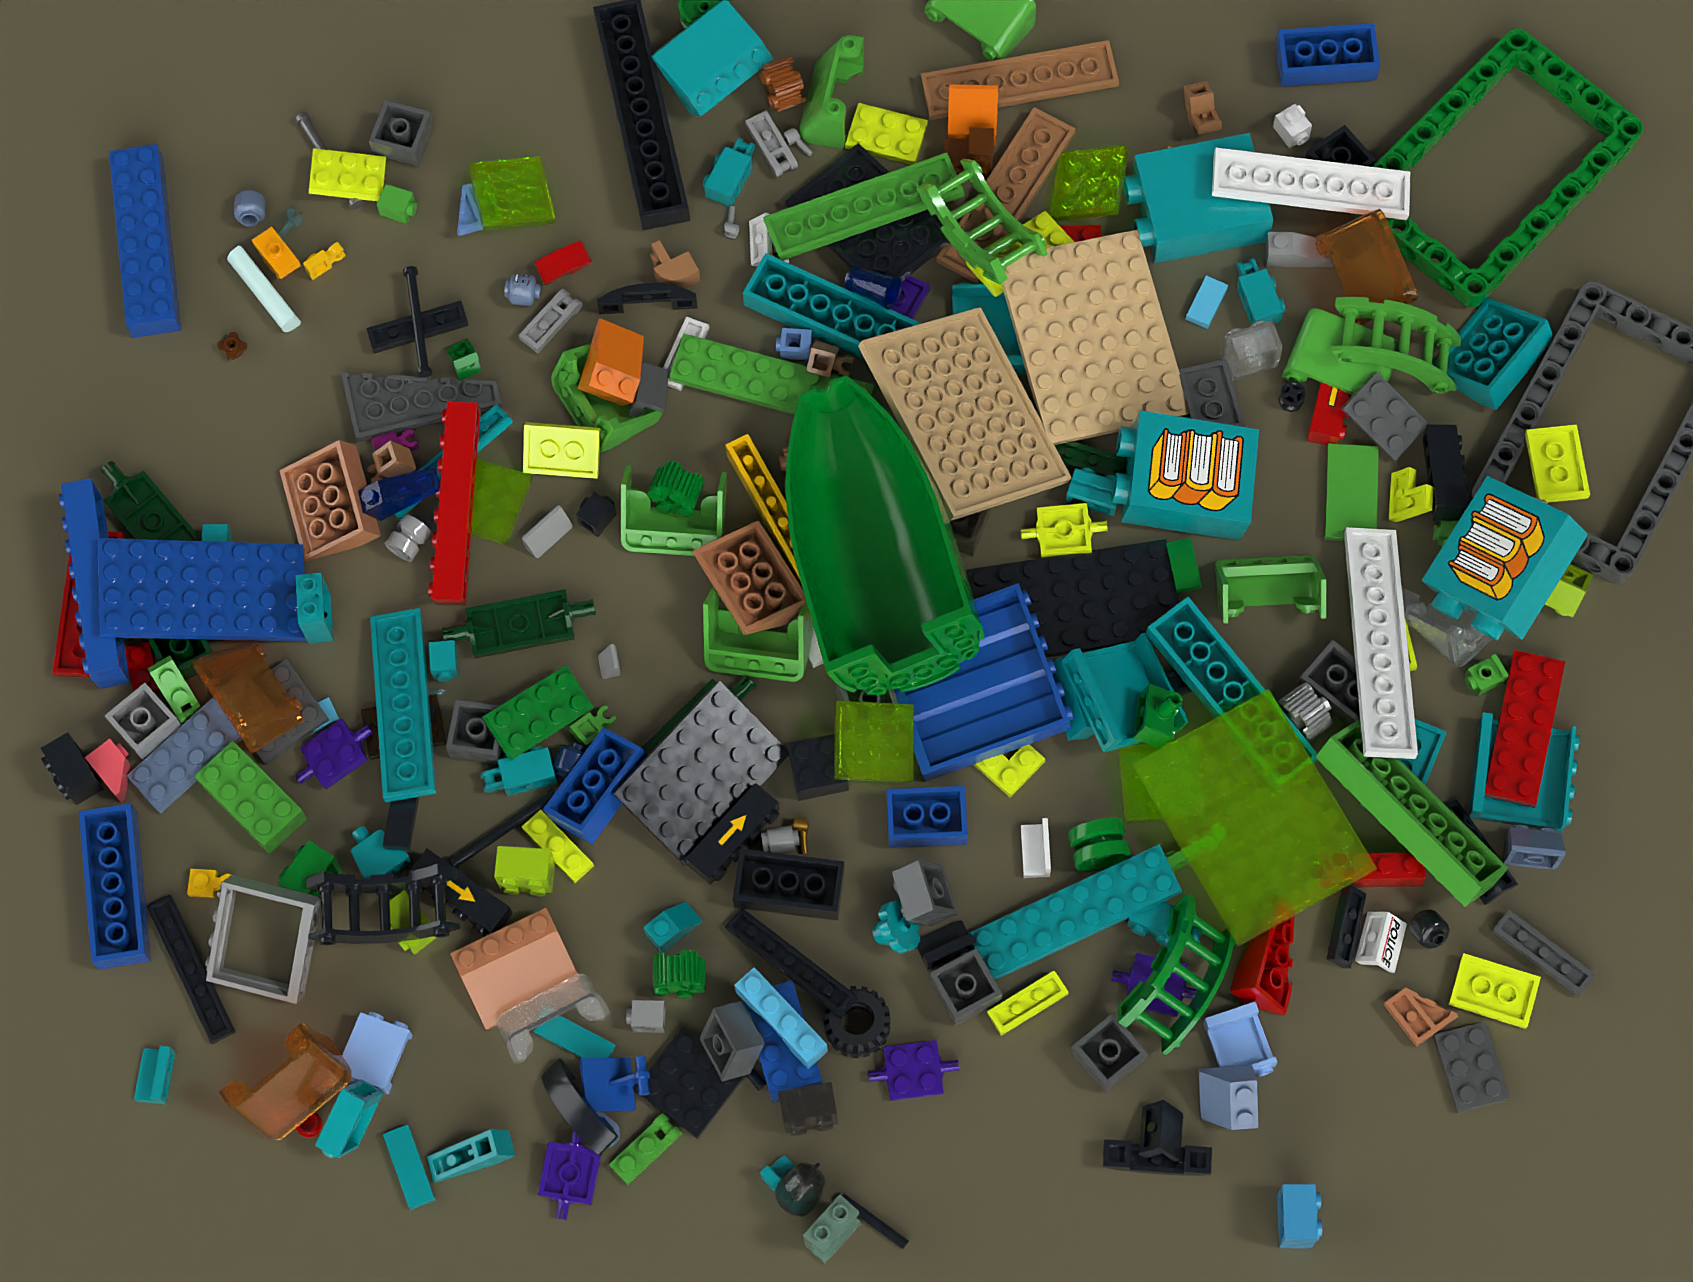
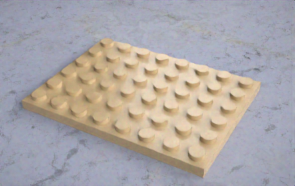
(1092, 337)
(965, 412)

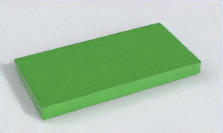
(1350, 489)

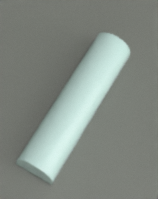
(263, 289)

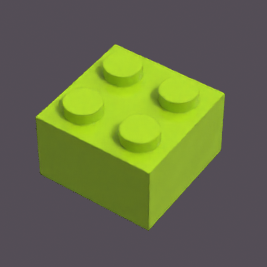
(524, 870)

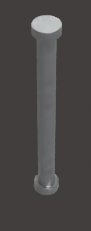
(303, 120)

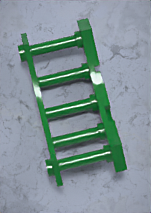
(1166, 962)

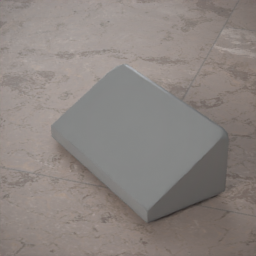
(547, 532)

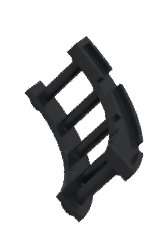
(383, 886)

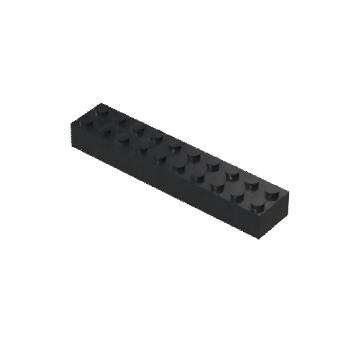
(641, 114)

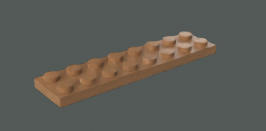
(1028, 76)
(1015, 180)

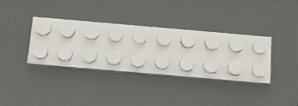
(1380, 643)

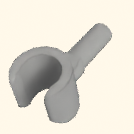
(792, 136)
(731, 229)

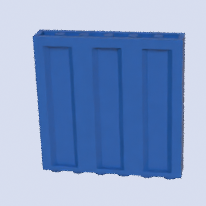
(995, 699)

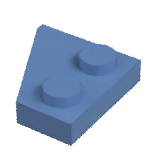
(469, 217)

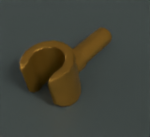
(802, 826)

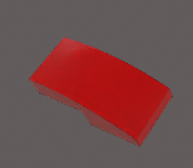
(563, 261)

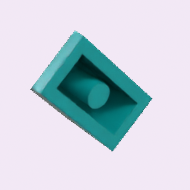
(672, 926)

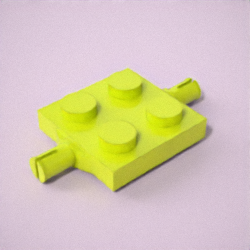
(1064, 530)

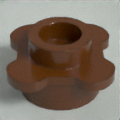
(237, 350)

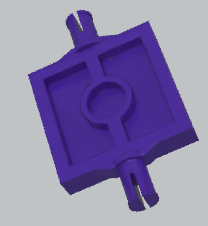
(334, 753)
(1141, 971)
(913, 1070)
(569, 1174)

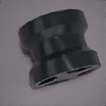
(1296, 392)

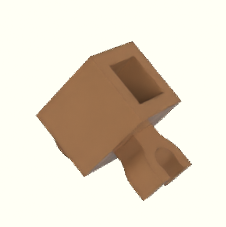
(824, 360)
(391, 461)

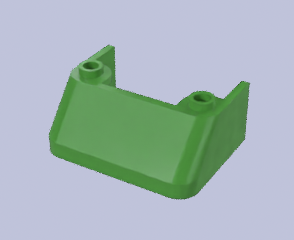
(672, 533)
(1270, 582)
(755, 654)

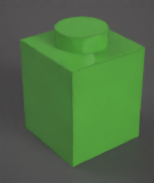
(397, 204)

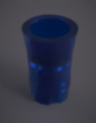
(874, 286)

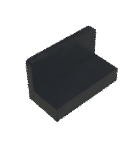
(945, 944)
(1161, 1130)

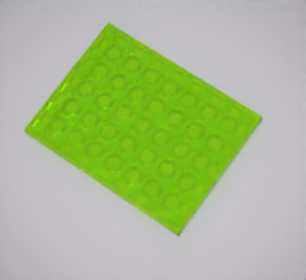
(1253, 817)

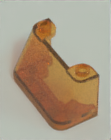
(1368, 260)
(249, 694)
(295, 1088)

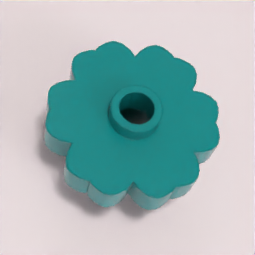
(895, 929)

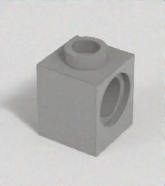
(647, 1016)

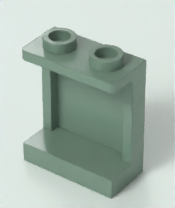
(832, 1229)

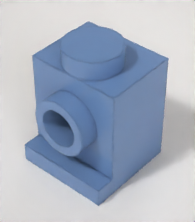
(794, 337)

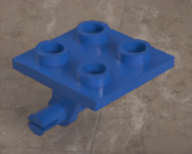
(610, 1082)

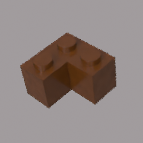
(977, 148)

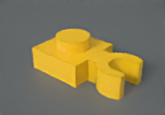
(322, 261)
(204, 883)

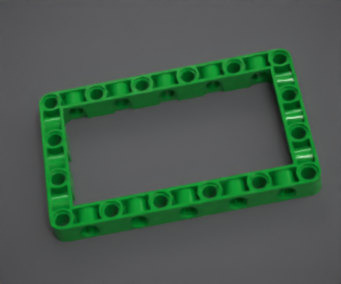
(1569, 88)

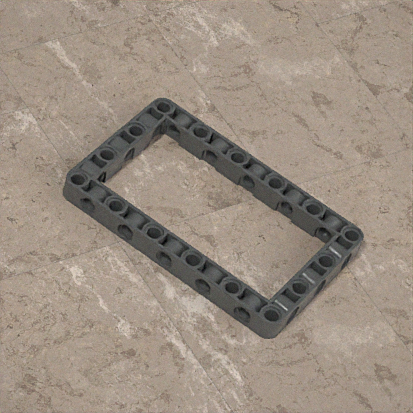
(1654, 328)

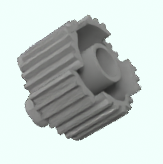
(1306, 711)

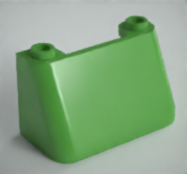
(995, 23)
(823, 115)
(1314, 359)
(594, 411)

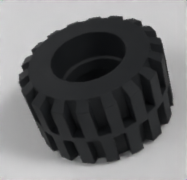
(865, 1042)

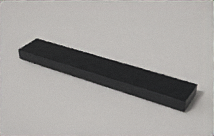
(402, 818)
(791, 963)
(191, 969)

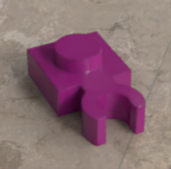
(381, 440)

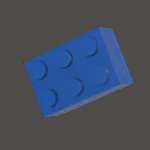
(927, 816)

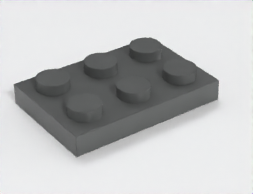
(1211, 393)
(1384, 416)
(1471, 1067)

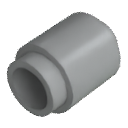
(780, 839)

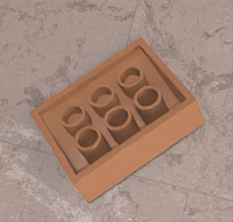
(322, 482)
(752, 579)
(513, 965)

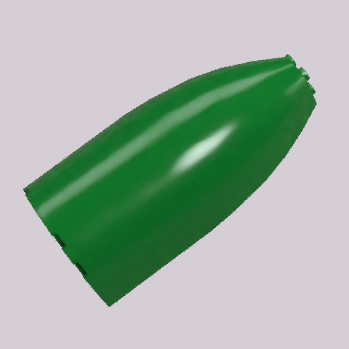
(874, 547)

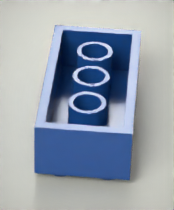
(1327, 54)
(585, 798)
(779, 1064)

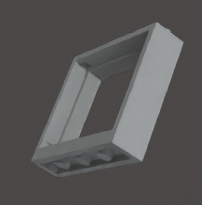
(219, 939)

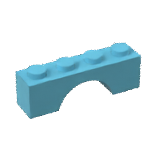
(781, 1017)

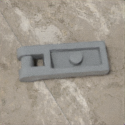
(771, 143)
(550, 320)

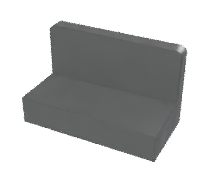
(651, 390)

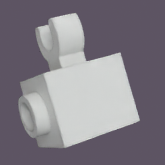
(1293, 126)

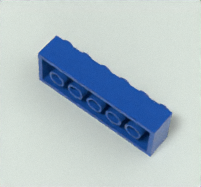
(114, 886)

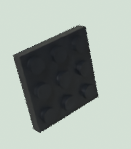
(687, 1084)

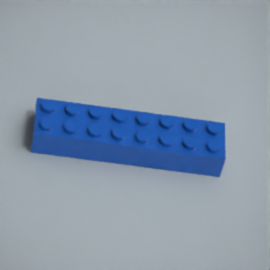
(144, 241)
(85, 524)

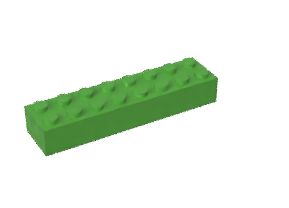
(1413, 816)

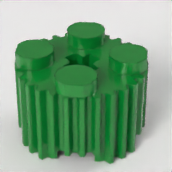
(675, 489)
(679, 974)

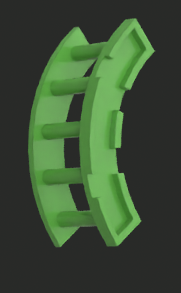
(964, 241)
(1408, 318)

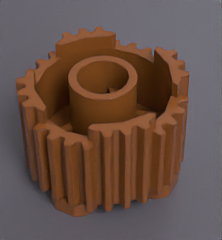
(782, 84)

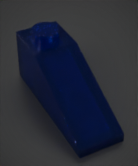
(398, 492)

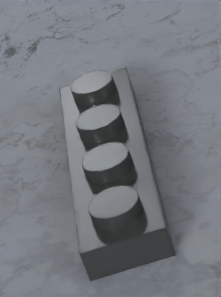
(1543, 953)

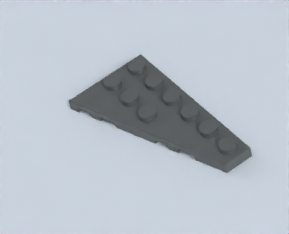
(408, 402)

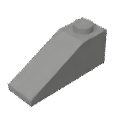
(1293, 250)

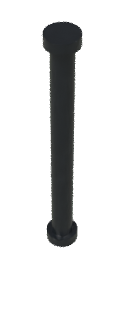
(410, 273)
(500, 831)

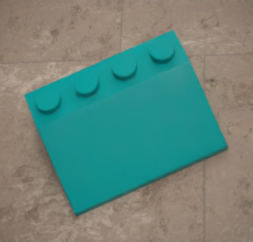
(711, 58)
(1496, 351)

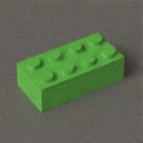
(251, 797)

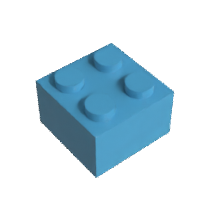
(1298, 1215)

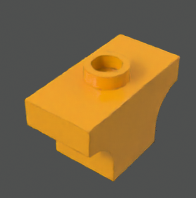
(275, 253)

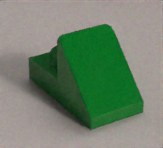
(463, 359)

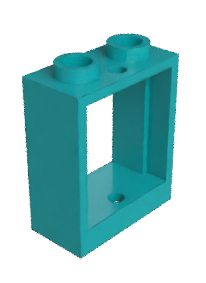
(312, 603)
(349, 1119)

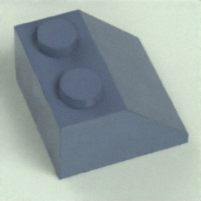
(1533, 848)
(1229, 1096)

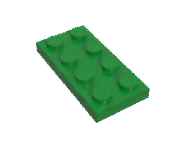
(538, 712)

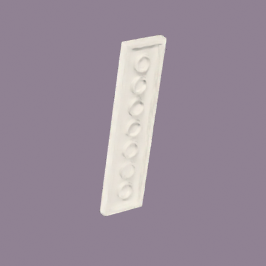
(1310, 183)

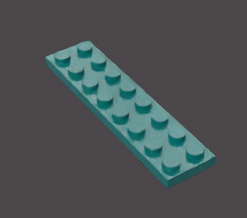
(402, 705)
(1076, 912)

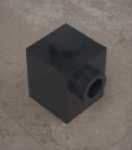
(596, 513)

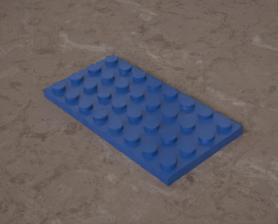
(198, 589)

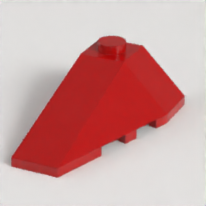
(1264, 970)

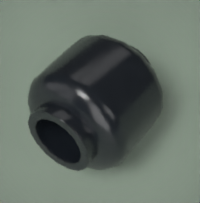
(1429, 929)

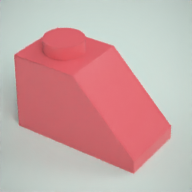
(111, 766)

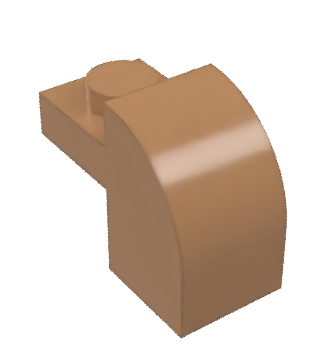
(1201, 108)
(677, 271)

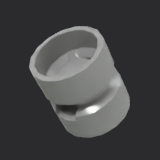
(409, 535)

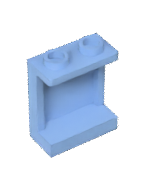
(1240, 1039)
(375, 1049)

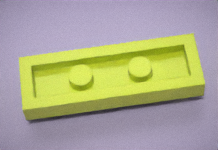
(564, 851)
(1027, 1003)

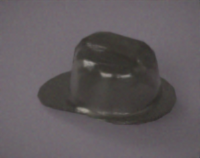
(800, 1189)

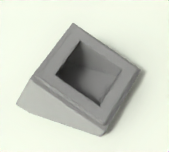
(609, 662)

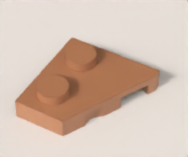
(1417, 1015)

